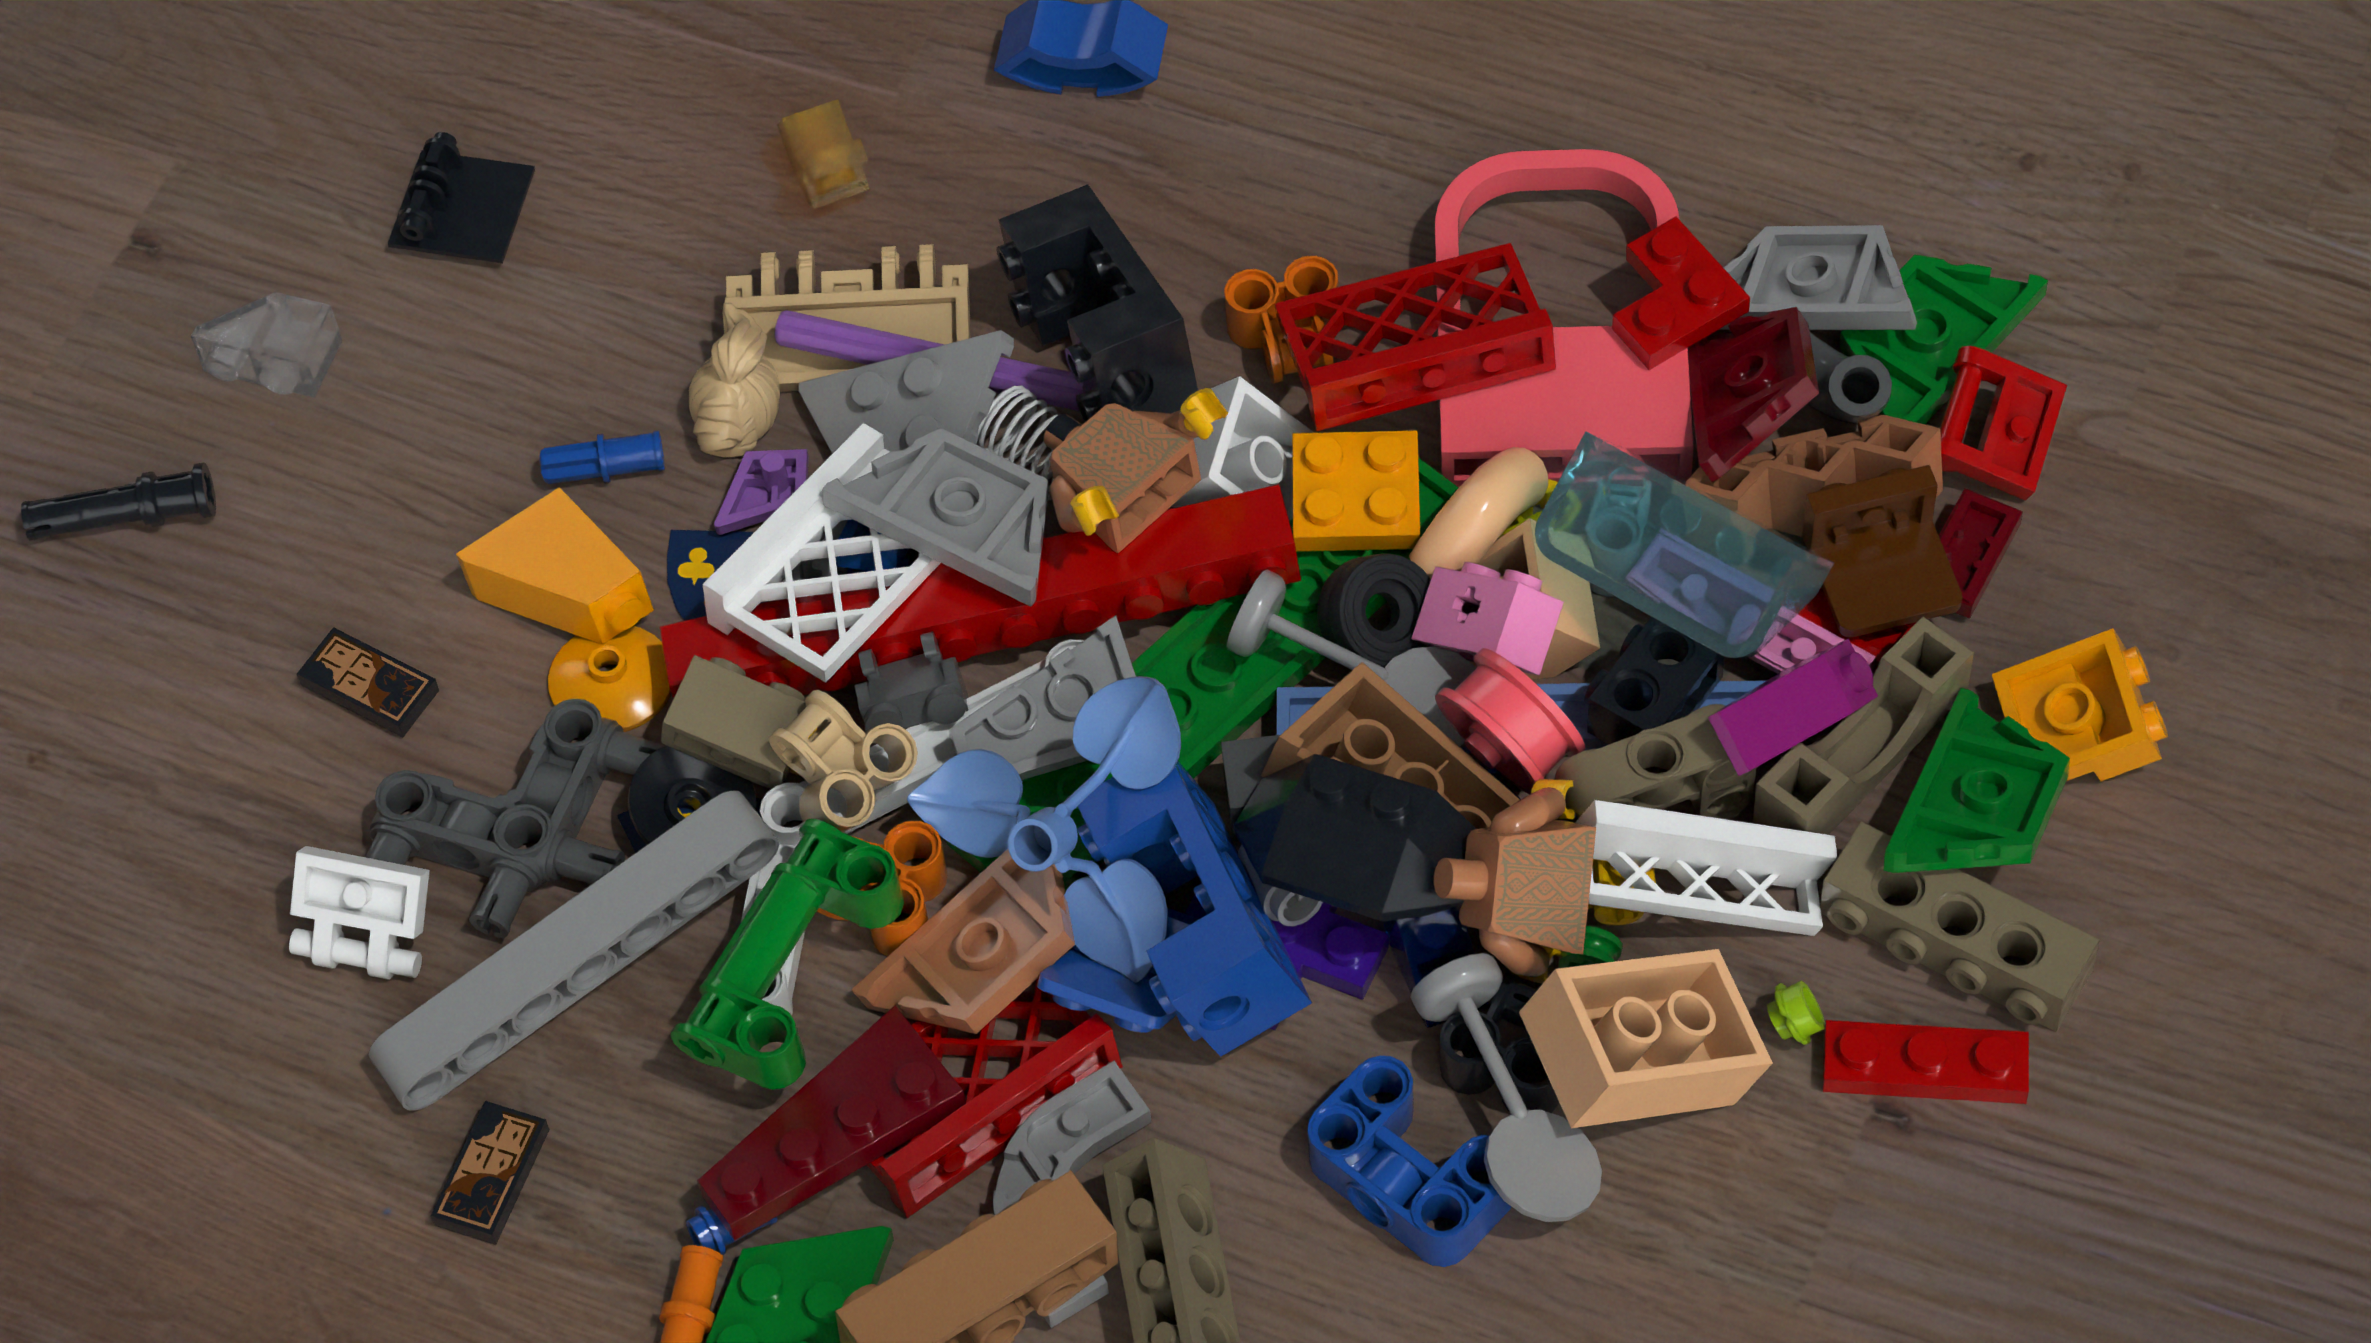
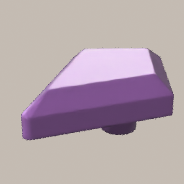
(761, 487)

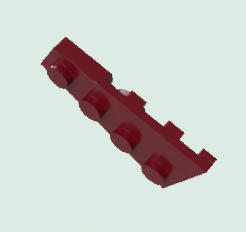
(842, 1119)

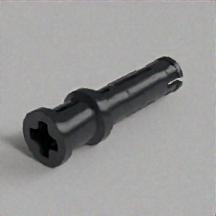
(146, 500)

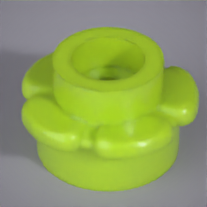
(1795, 1012)

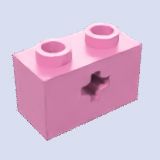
(1481, 611)

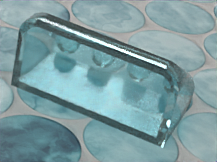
(1675, 550)

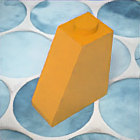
(557, 571)

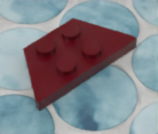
(1748, 385)

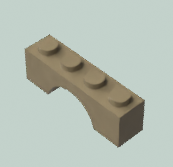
(1826, 781)

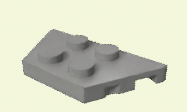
(1829, 273)
(910, 393)
(955, 508)

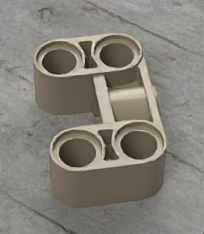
(1685, 748)

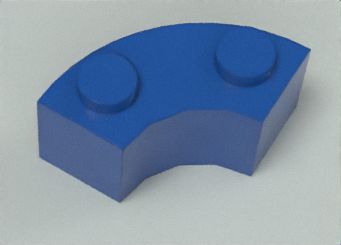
(1081, 45)

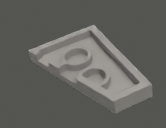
(1036, 719)

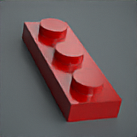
(1926, 1062)

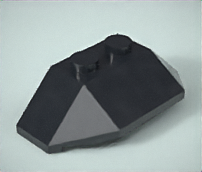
(1352, 838)

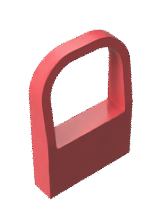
(1597, 377)

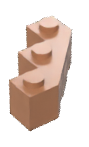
(1776, 482)

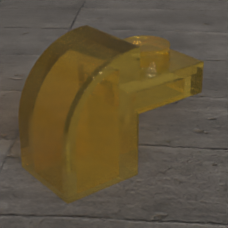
(824, 154)

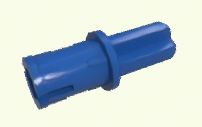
(602, 458)

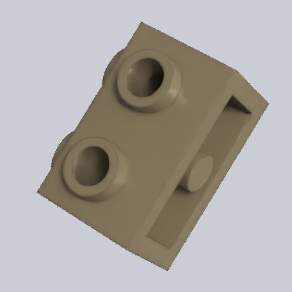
(730, 719)

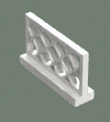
(796, 535)

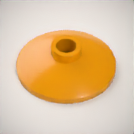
(629, 692)

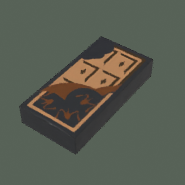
(368, 682)
(490, 1172)

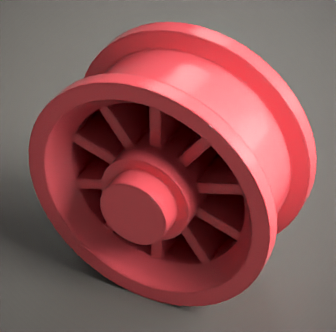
(1509, 721)

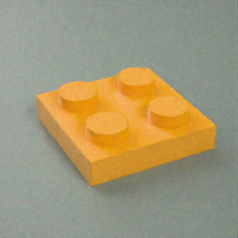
(1355, 491)

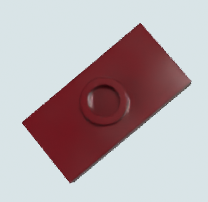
(1976, 542)

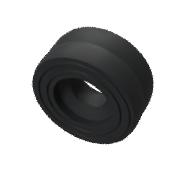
(1346, 595)

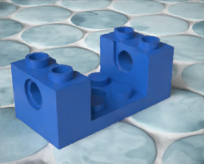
(1229, 968)

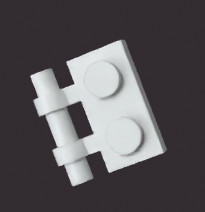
(362, 895)

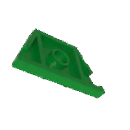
(1952, 310)
(1978, 795)
(797, 1285)

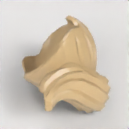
(735, 390)

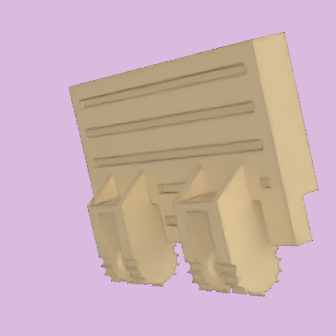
(850, 298)

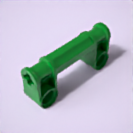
(731, 1016)

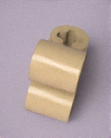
(840, 759)

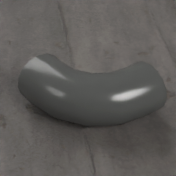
(1849, 386)

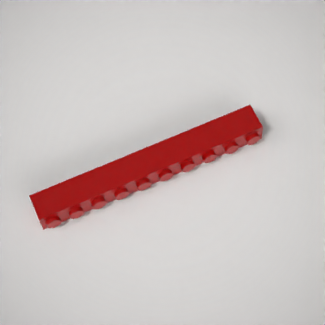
(1175, 563)

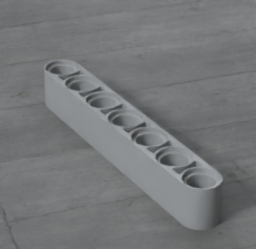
(573, 950)

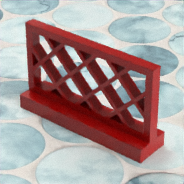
(1424, 365)
(993, 1106)

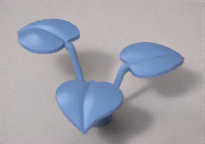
(977, 809)

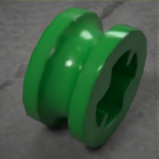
(1599, 947)

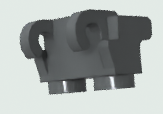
(912, 689)

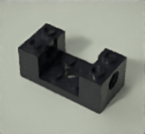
(1088, 282)

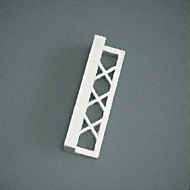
(1709, 847)

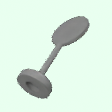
(1413, 674)
(1531, 1154)

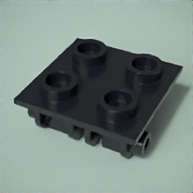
(460, 203)

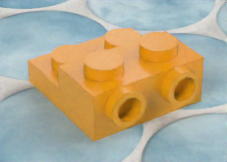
(2086, 705)

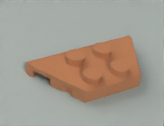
(976, 949)

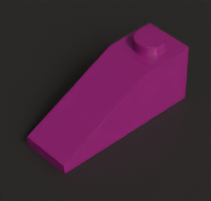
(1794, 706)

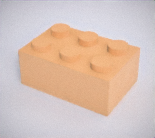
(1644, 1037)

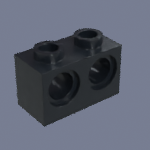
(1641, 680)

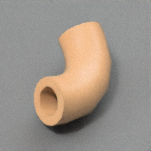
(1481, 510)

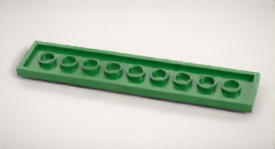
(1215, 689)

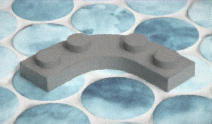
(1064, 1138)

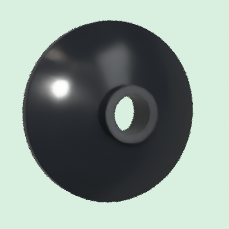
(672, 780)

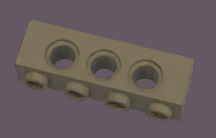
(1996, 924)
(1169, 1246)

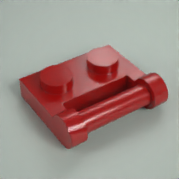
(2015, 428)

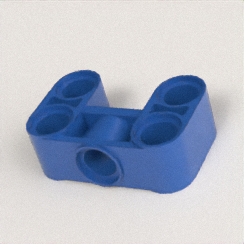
(1391, 1179)

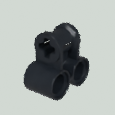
(1512, 1042)

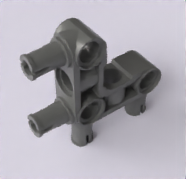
(545, 808)

